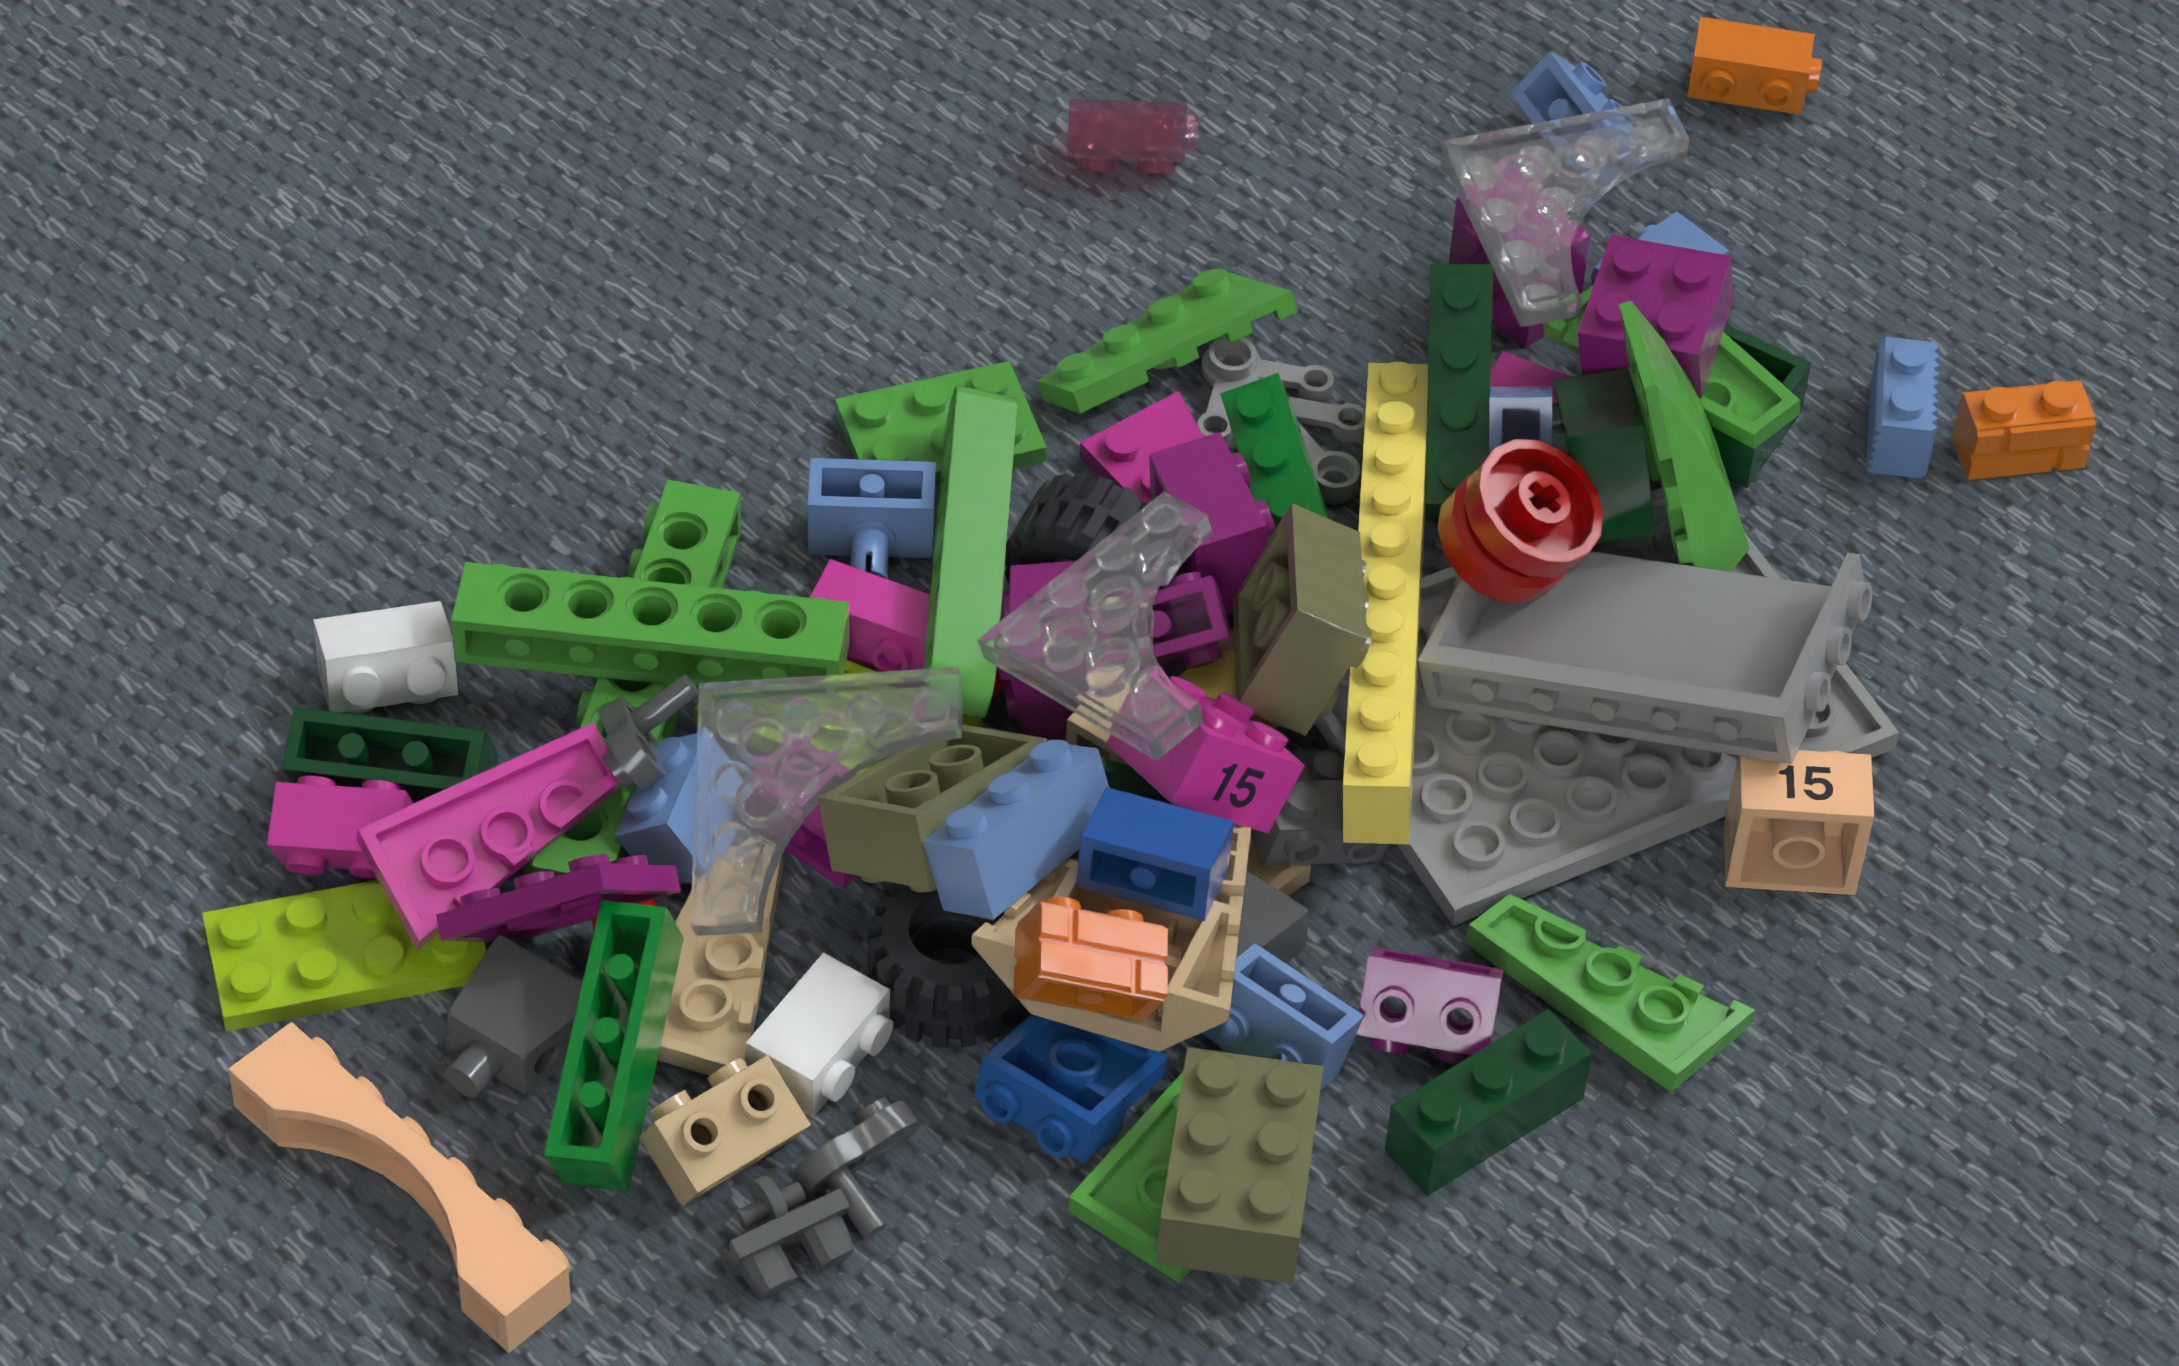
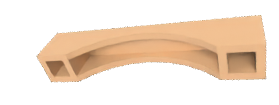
(309, 1101)

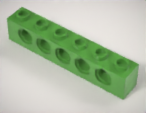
(642, 628)

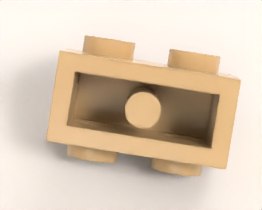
(722, 1129)

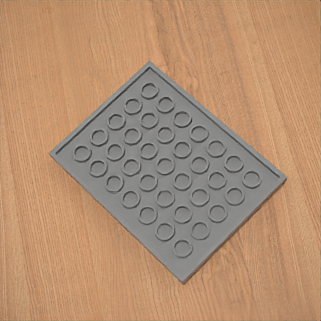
(1538, 804)

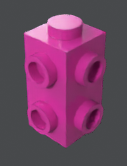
(884, 617)
(318, 823)

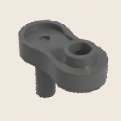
(629, 735)
(877, 1132)

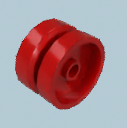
(1520, 521)

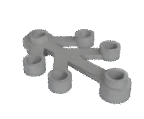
(1238, 363)

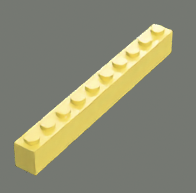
(1392, 541)

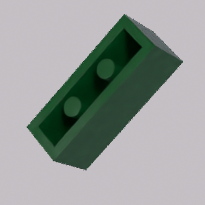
(364, 748)
(1487, 1102)

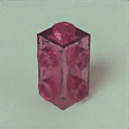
(1130, 130)

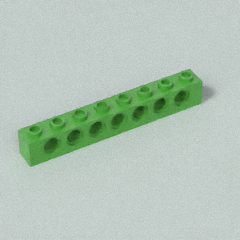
(687, 542)

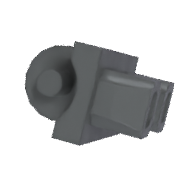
(760, 1251)

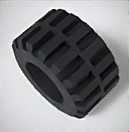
(1069, 520)
(929, 994)

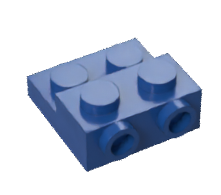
(1065, 1084)

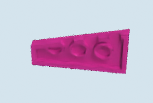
(1124, 448)
(484, 827)

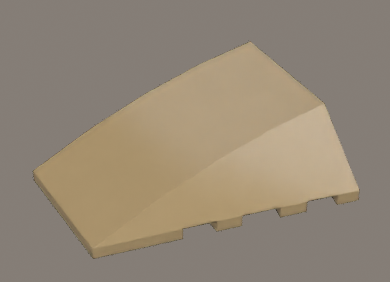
(1198, 957)

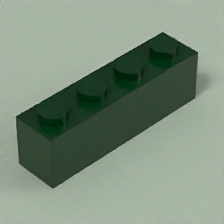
(1457, 377)

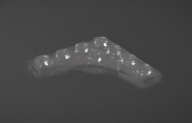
(1539, 181)
(1093, 625)
(779, 747)

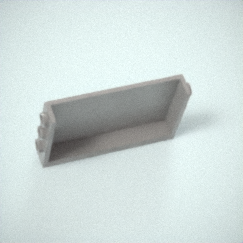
(1652, 653)

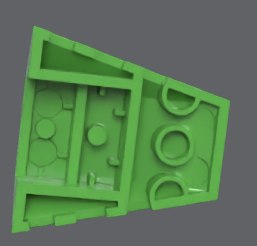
(1682, 452)

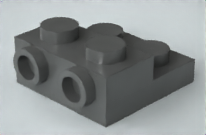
(1312, 819)

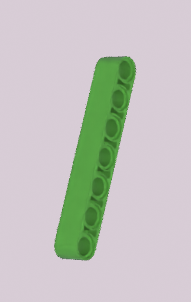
(971, 539)

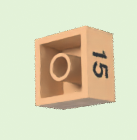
(1799, 822)

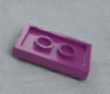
(552, 903)

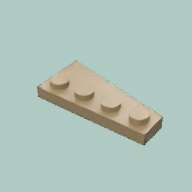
(716, 992)

